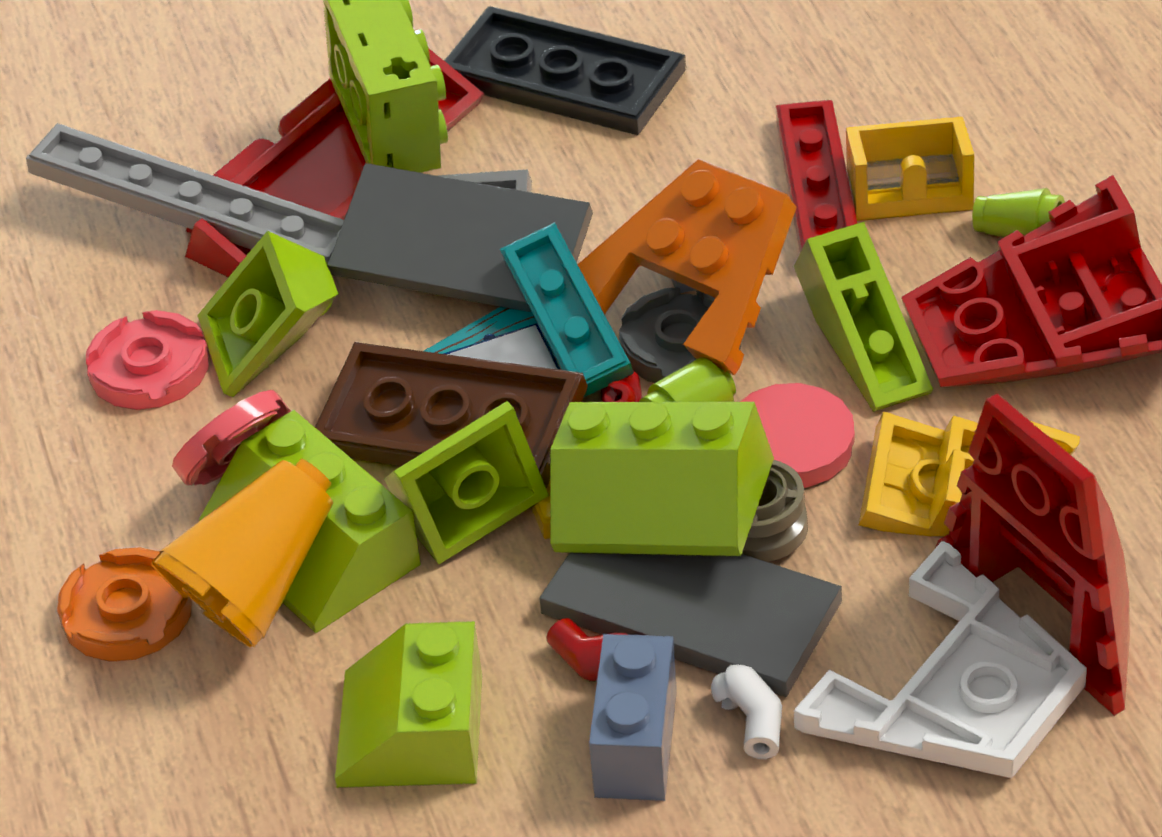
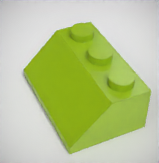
(657, 477)
(362, 542)

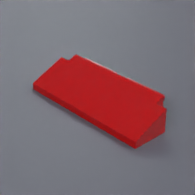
(312, 163)

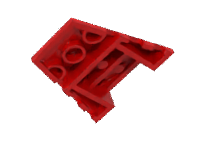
(1046, 300)
(1047, 515)

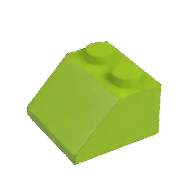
(413, 709)

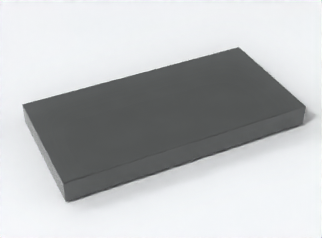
(446, 234)
(712, 606)

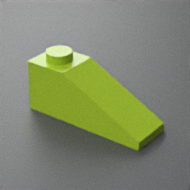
(861, 316)

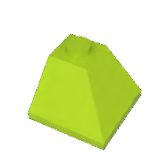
(264, 309)
(469, 483)

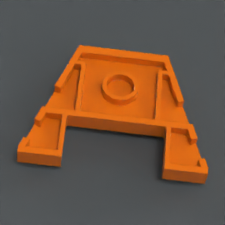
(709, 235)

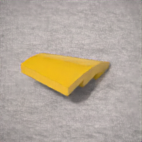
(918, 470)

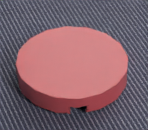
(147, 360)
(806, 429)
(213, 446)

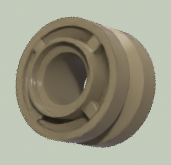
(780, 516)

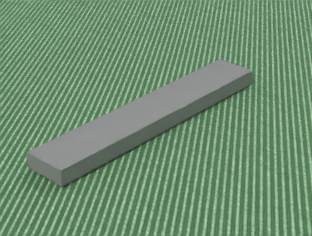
(177, 191)

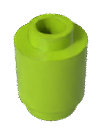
(693, 383)

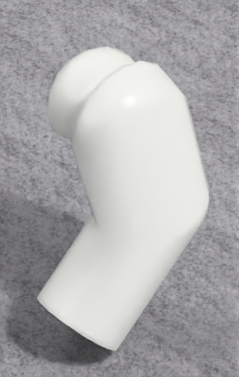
(762, 707)

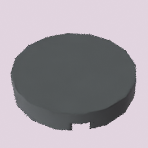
(657, 329)

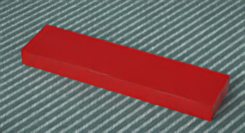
(815, 168)

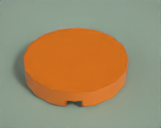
(121, 607)

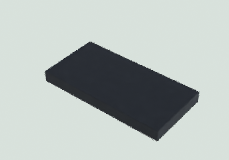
(566, 69)

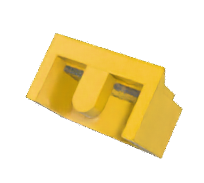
(910, 168)

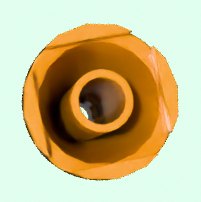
(249, 549)

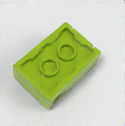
(386, 82)

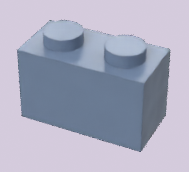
(633, 717)

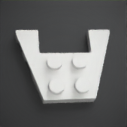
(975, 700)

